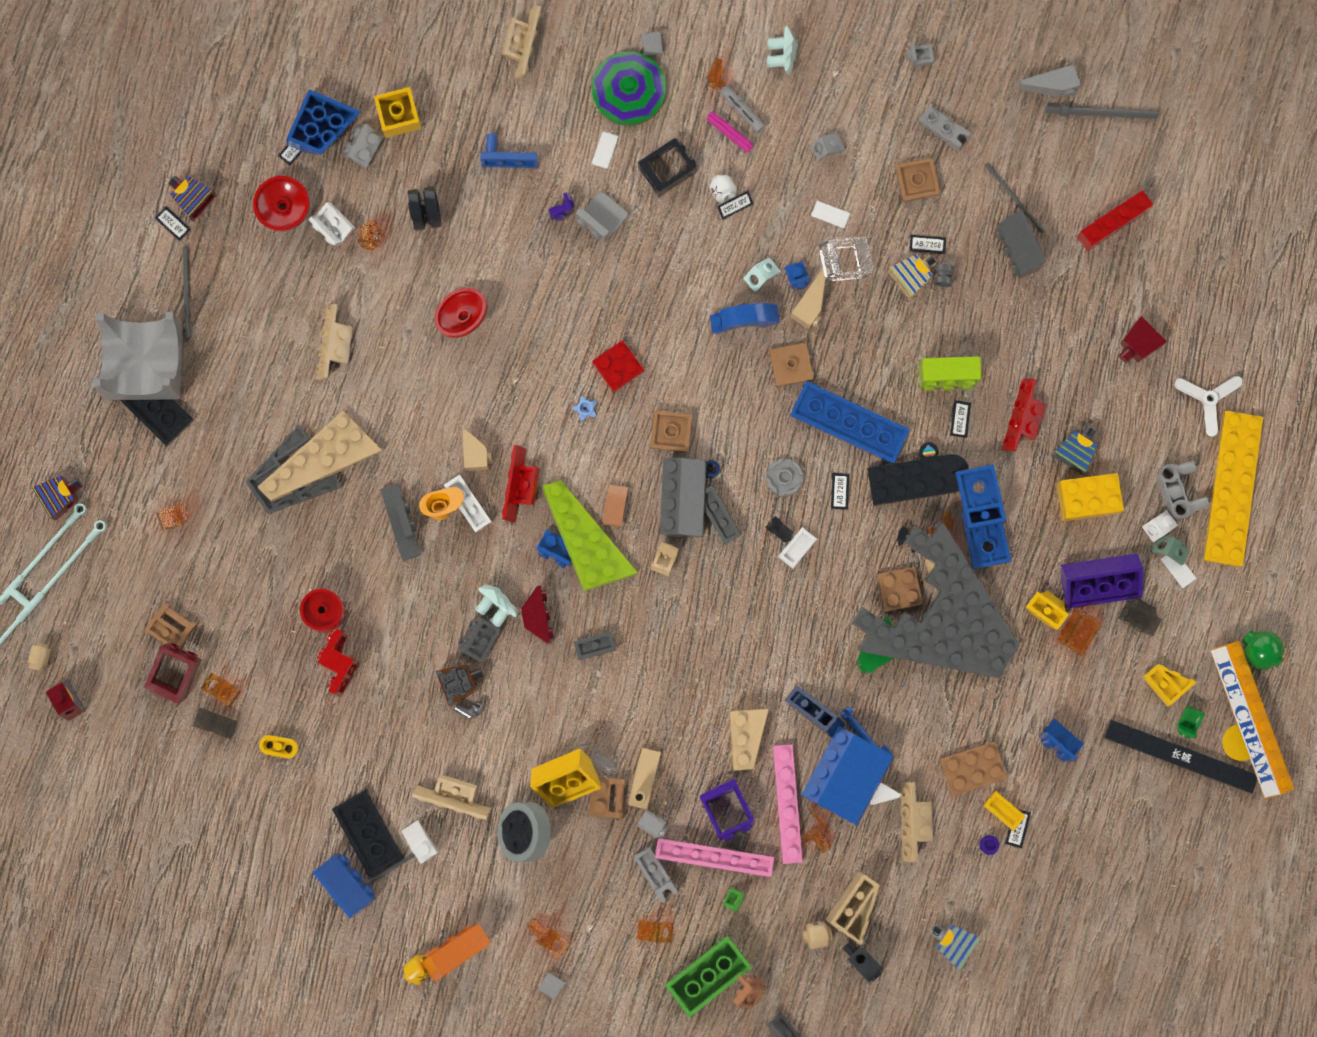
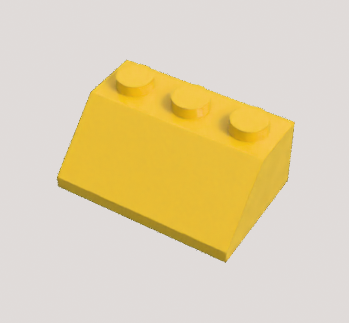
(565, 778)

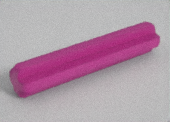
(730, 132)

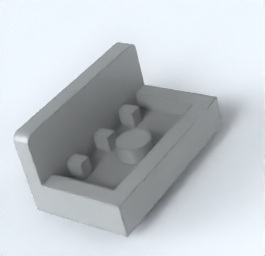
(362, 145)

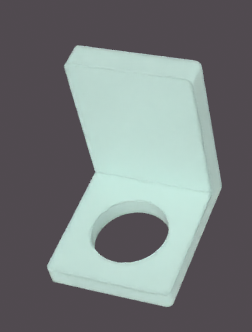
(764, 271)

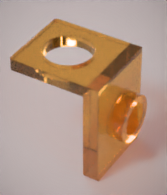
(222, 690)
(653, 931)

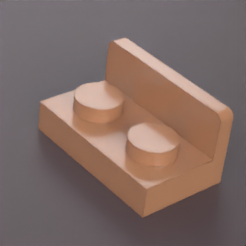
(751, 993)

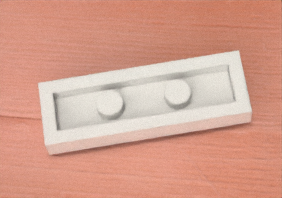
(470, 507)

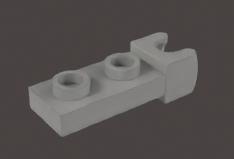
(944, 128)
(654, 873)

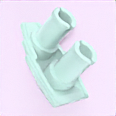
(789, 45)
(494, 595)

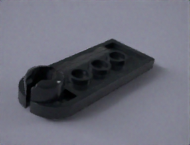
(915, 479)

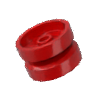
(311, 610)

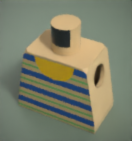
(912, 274)

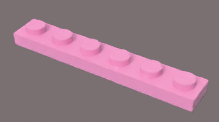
(787, 804)
(714, 857)

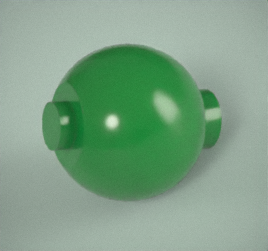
(1263, 649)

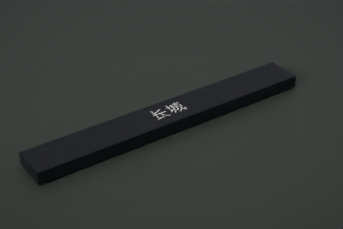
(1181, 756)

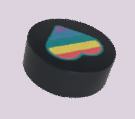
(928, 450)

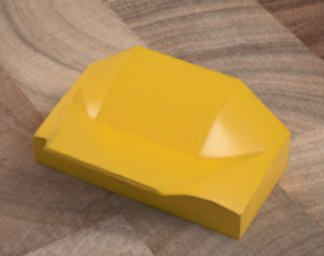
(1048, 609)

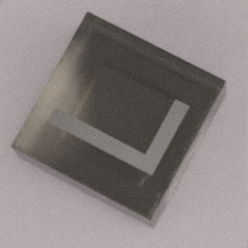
(739, 842)

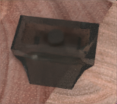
(1140, 616)

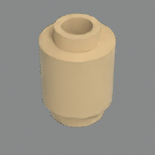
(39, 656)

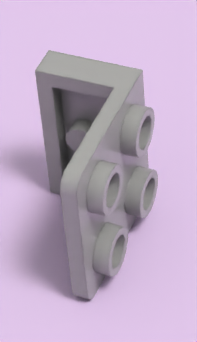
(601, 217)

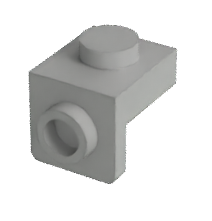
(920, 55)
(827, 145)

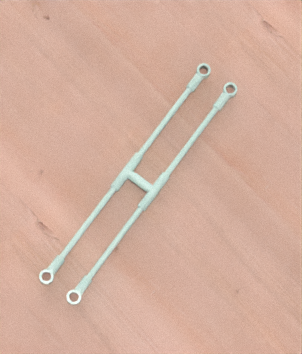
(30, 605)

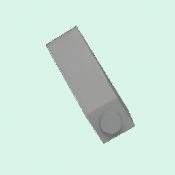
(1055, 83)

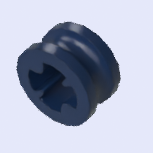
(717, 469)

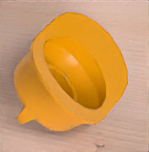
(441, 503)

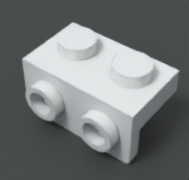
(332, 224)

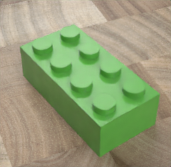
(708, 976)

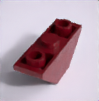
(536, 616)

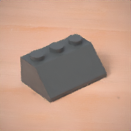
(1020, 245)

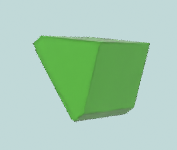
(734, 899)

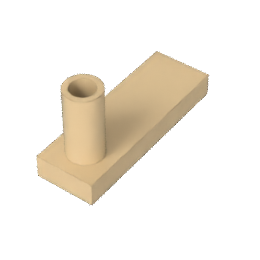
(644, 778)

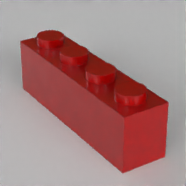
(1115, 220)

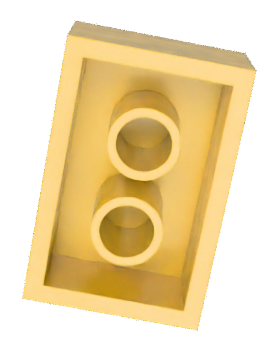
(1090, 497)

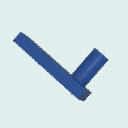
(492, 158)

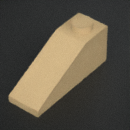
(810, 305)

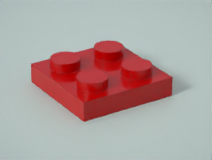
(618, 366)

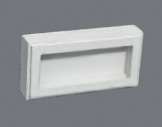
(797, 548)

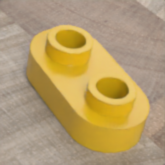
(279, 746)

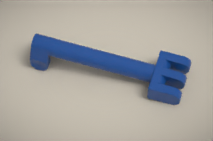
(847, 714)

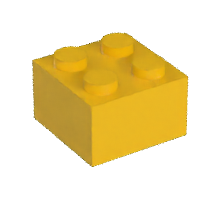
(397, 112)

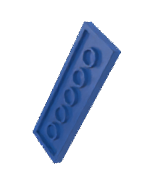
(849, 422)

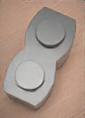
(652, 824)

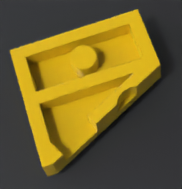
(1167, 683)

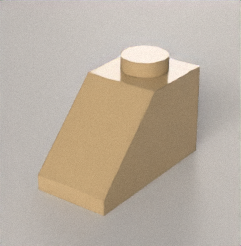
(475, 453)

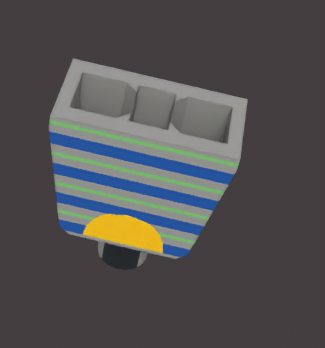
(954, 943)

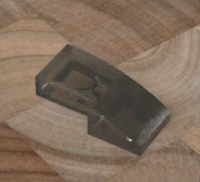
(214, 723)

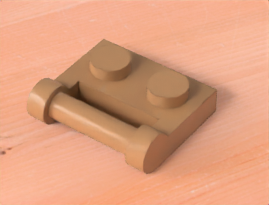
(165, 631)
(601, 799)

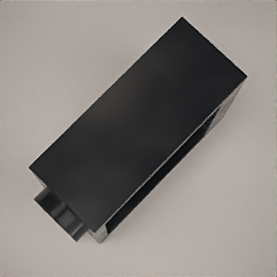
(659, 188)

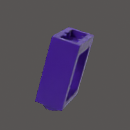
(718, 792)

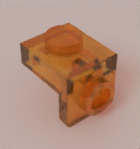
(172, 517)
(945, 519)

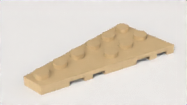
(328, 452)

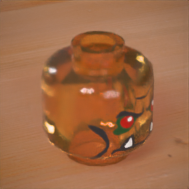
(370, 235)

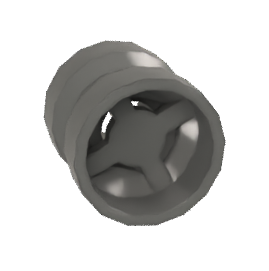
(944, 274)

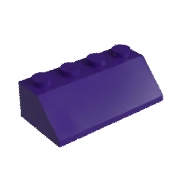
(1102, 580)

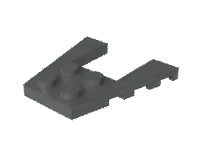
(290, 444)

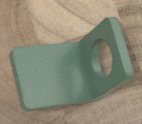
(1174, 549)

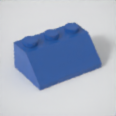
(345, 885)

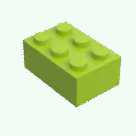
(949, 373)

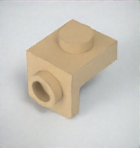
(664, 558)

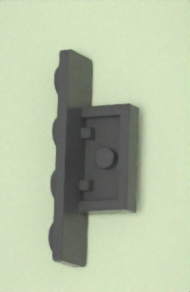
(400, 522)

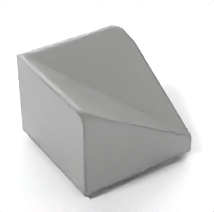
(652, 43)

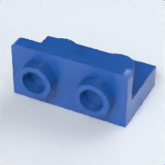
(554, 547)

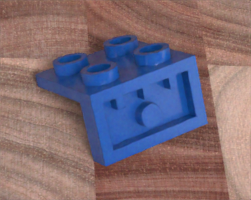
(1061, 740)

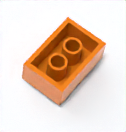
(455, 951)

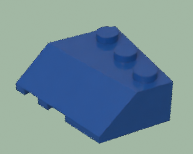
(319, 123)

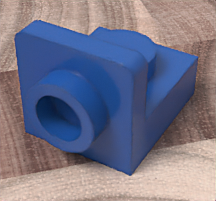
(797, 275)

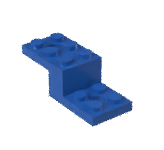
(983, 516)

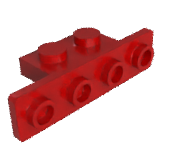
(1025, 416)
(521, 484)

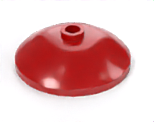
(278, 192)
(460, 312)

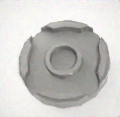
(784, 477)

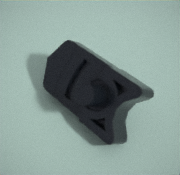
(779, 529)

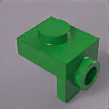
(1189, 722)

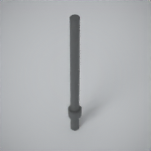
(1065, 110)

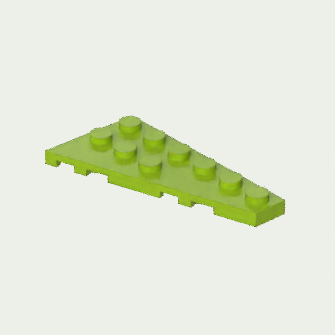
(589, 548)

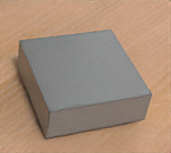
(551, 985)

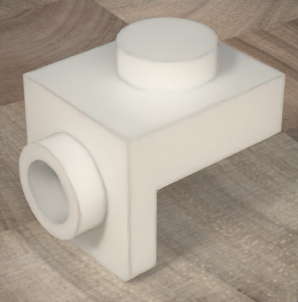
(1160, 526)

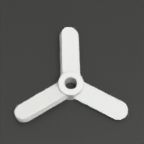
(1216, 394)

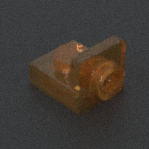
(715, 72)

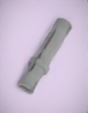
(737, 103)

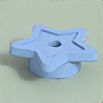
(584, 413)

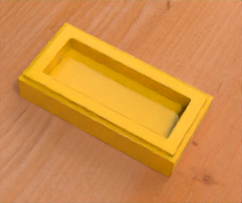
(1004, 811)

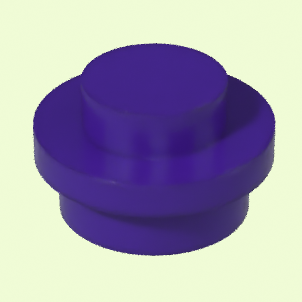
(989, 845)

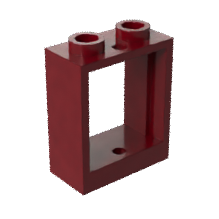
(164, 689)

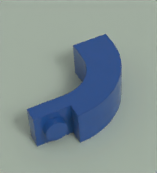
(743, 316)

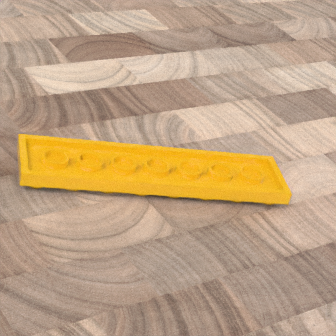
(1233, 489)

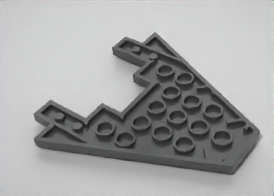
(960, 626)

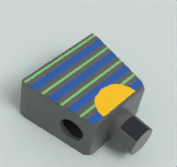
(1077, 450)

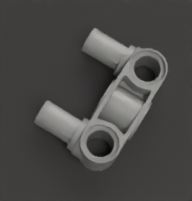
(1174, 491)

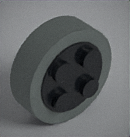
(524, 832)

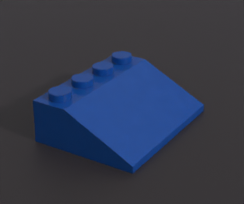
(847, 775)

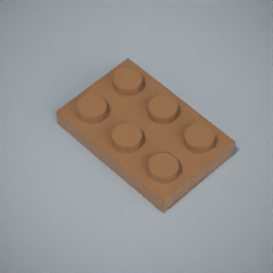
(973, 769)

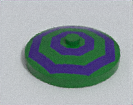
(628, 88)

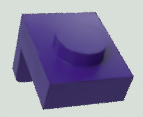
(561, 211)

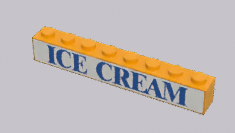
(1252, 719)

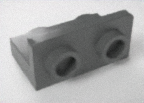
(478, 639)

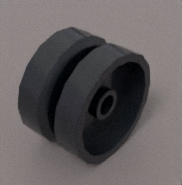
(420, 209)

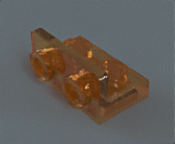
(1079, 631)

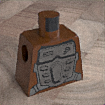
(458, 682)

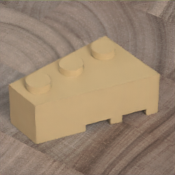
(746, 734)
(854, 907)

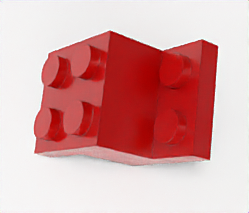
(337, 662)

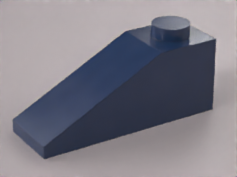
(814, 711)

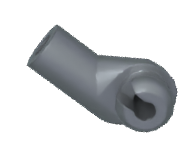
(469, 712)

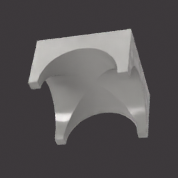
(140, 359)

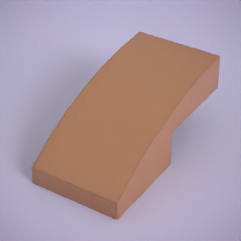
(615, 505)

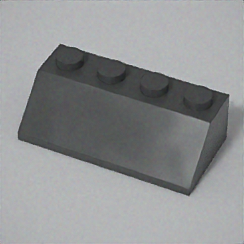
(683, 497)

